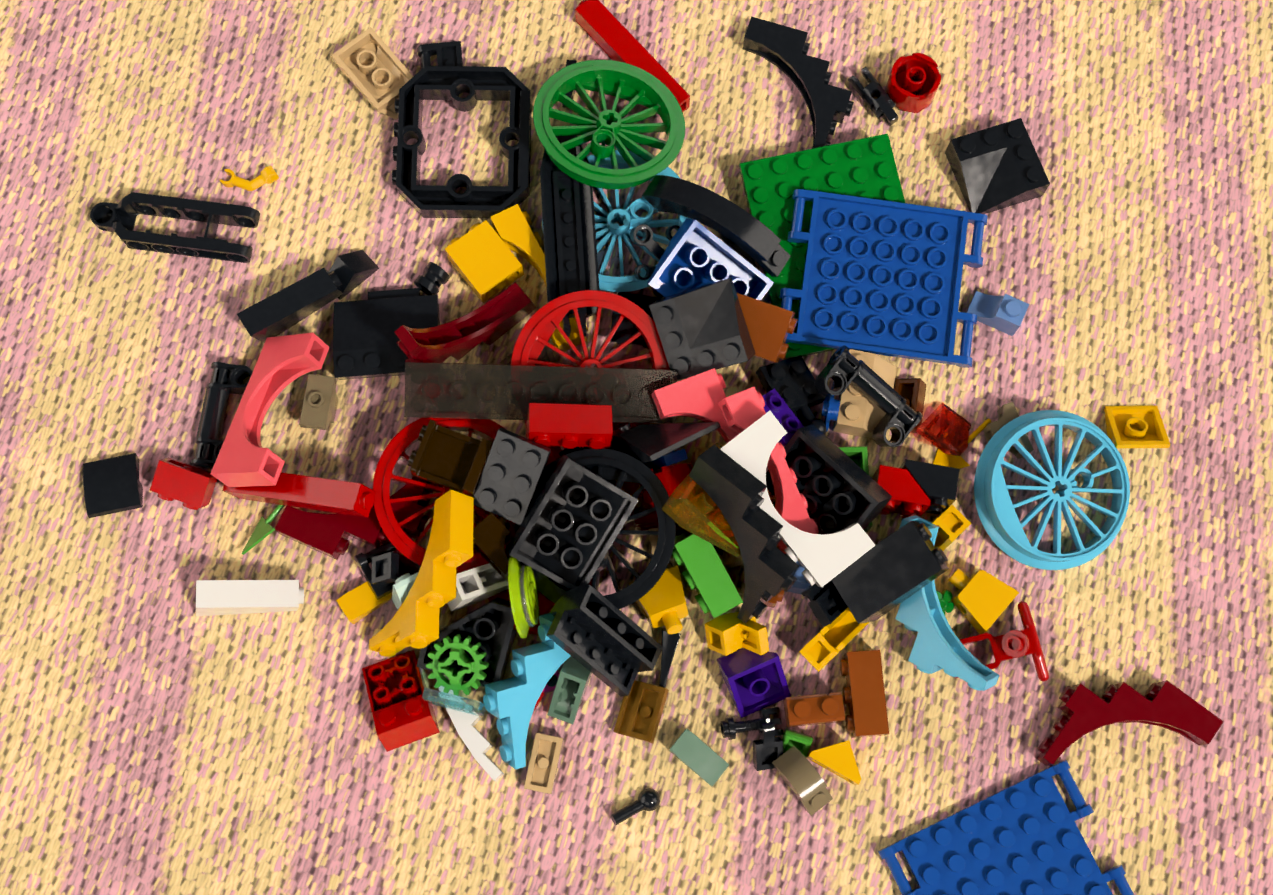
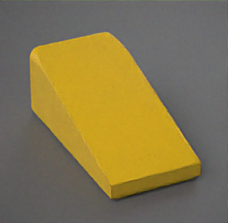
(360, 602)

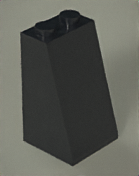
(890, 572)

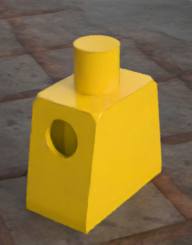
(981, 597)
(665, 602)

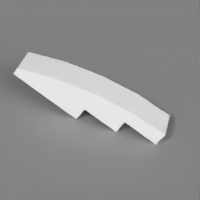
(473, 739)

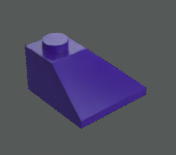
(753, 680)

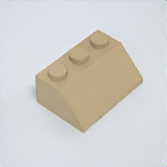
(857, 412)

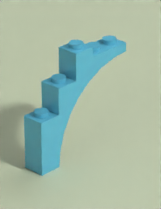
(936, 643)
(516, 697)

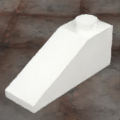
(476, 586)

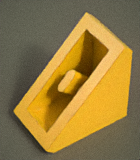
(838, 760)

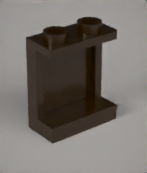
(449, 458)

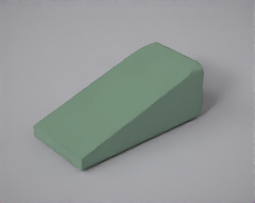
(699, 757)

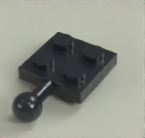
(795, 385)

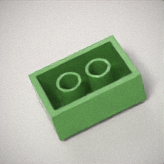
(706, 574)

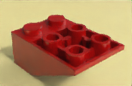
(397, 701)

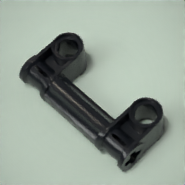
(847, 369)
(224, 380)

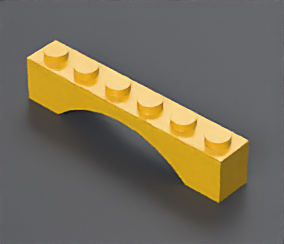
(515, 231)

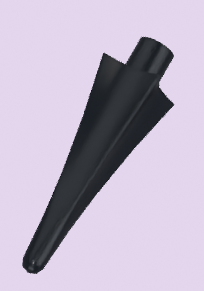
(669, 645)

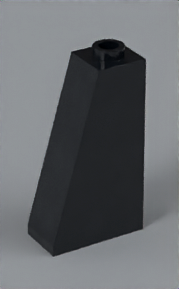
(290, 305)

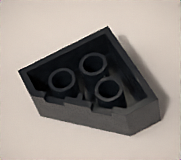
(491, 627)

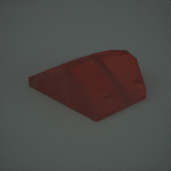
(946, 430)

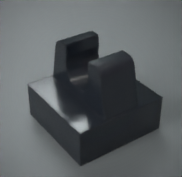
(385, 568)

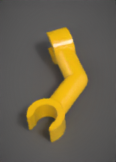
(267, 176)

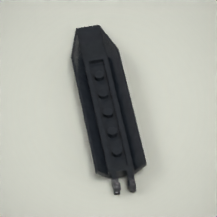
(568, 235)

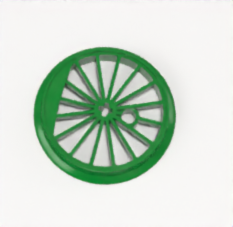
(608, 126)

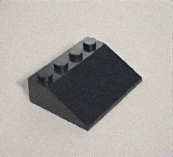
(366, 334)
(831, 483)
(571, 524)

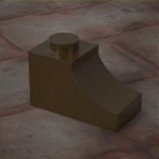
(490, 542)

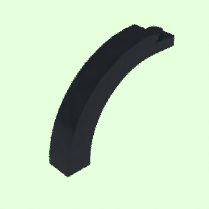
(721, 215)

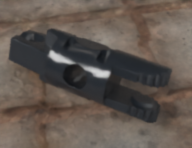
(881, 106)

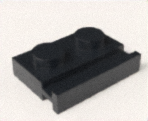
(825, 602)

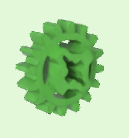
(457, 653)

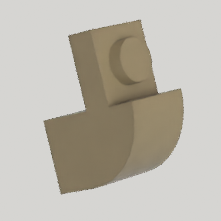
(803, 780)

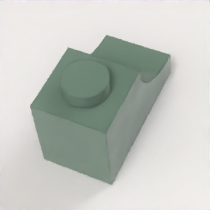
(569, 691)

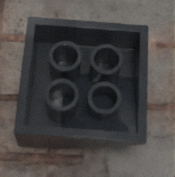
(997, 167)
(702, 329)

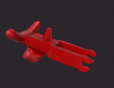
(1016, 644)

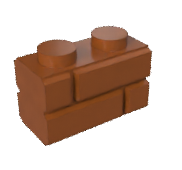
(814, 709)

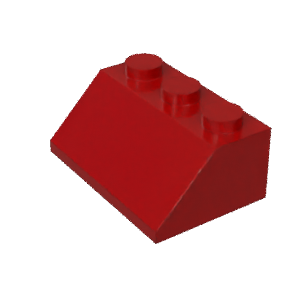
(570, 425)

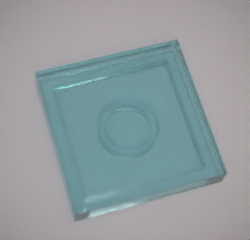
(454, 702)

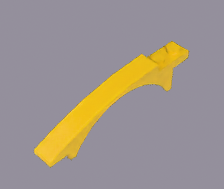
(845, 627)

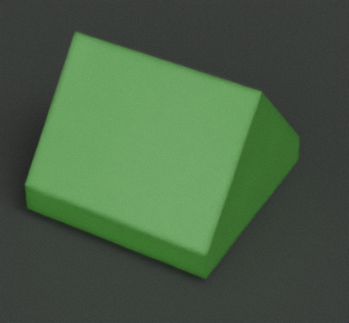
(797, 739)

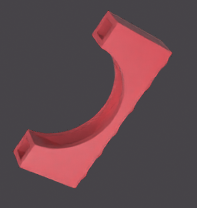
(281, 361)
(697, 399)

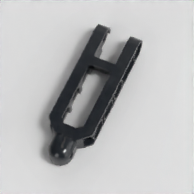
(122, 218)

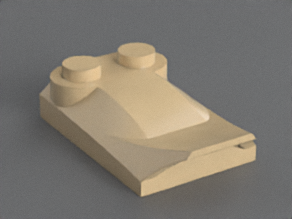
(373, 70)

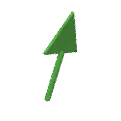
(262, 529)

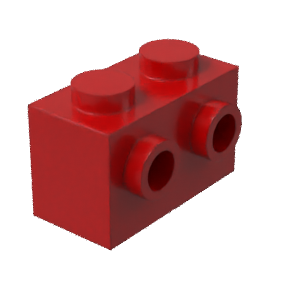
(183, 483)

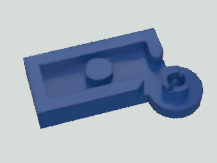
(668, 459)

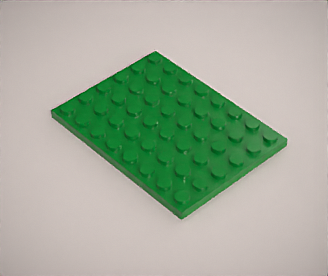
(846, 168)

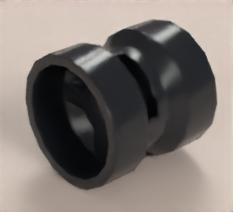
(432, 279)

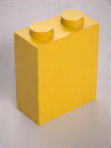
(484, 261)

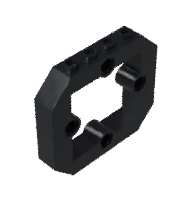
(447, 84)

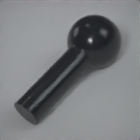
(647, 800)

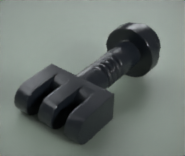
(730, 728)

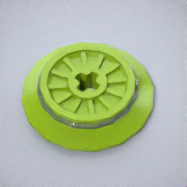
(523, 596)

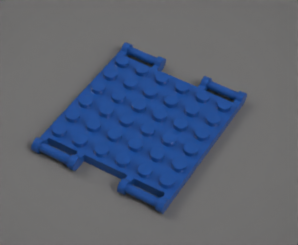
(883, 277)
(1008, 846)

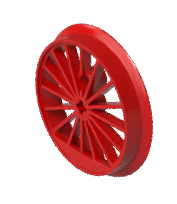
(545, 321)
(383, 474)

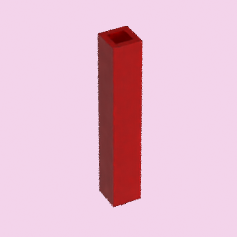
(622, 46)
(311, 493)

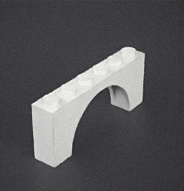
(818, 554)

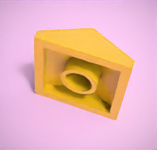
(1135, 427)

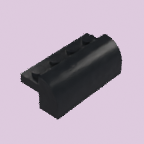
(602, 638)

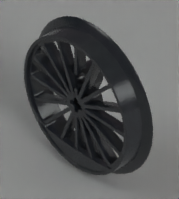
(622, 468)

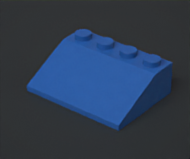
(700, 258)

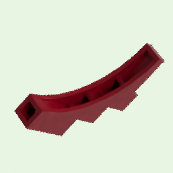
(465, 333)
(330, 531)
(1164, 707)

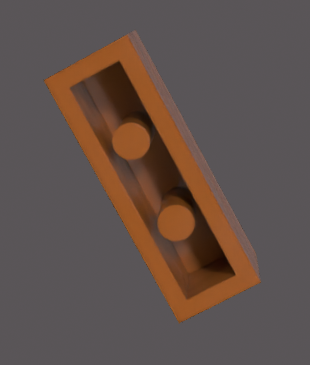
(864, 694)

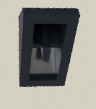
(353, 270)

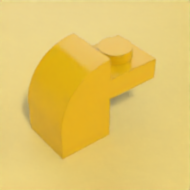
(729, 634)

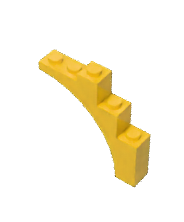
(435, 585)

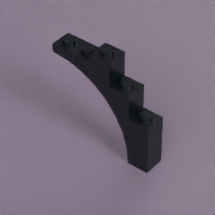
(789, 51)
(756, 532)

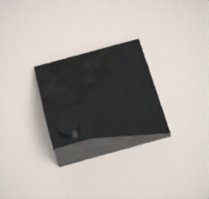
(653, 441)

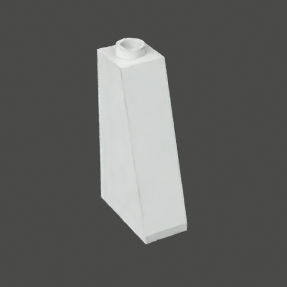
(247, 596)

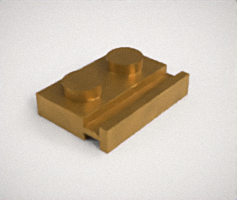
(641, 711)

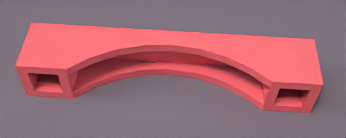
(741, 412)

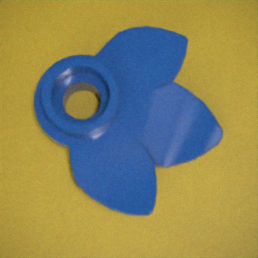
(830, 409)

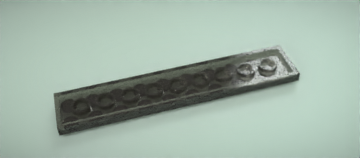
(507, 390)

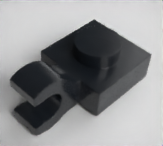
(768, 747)

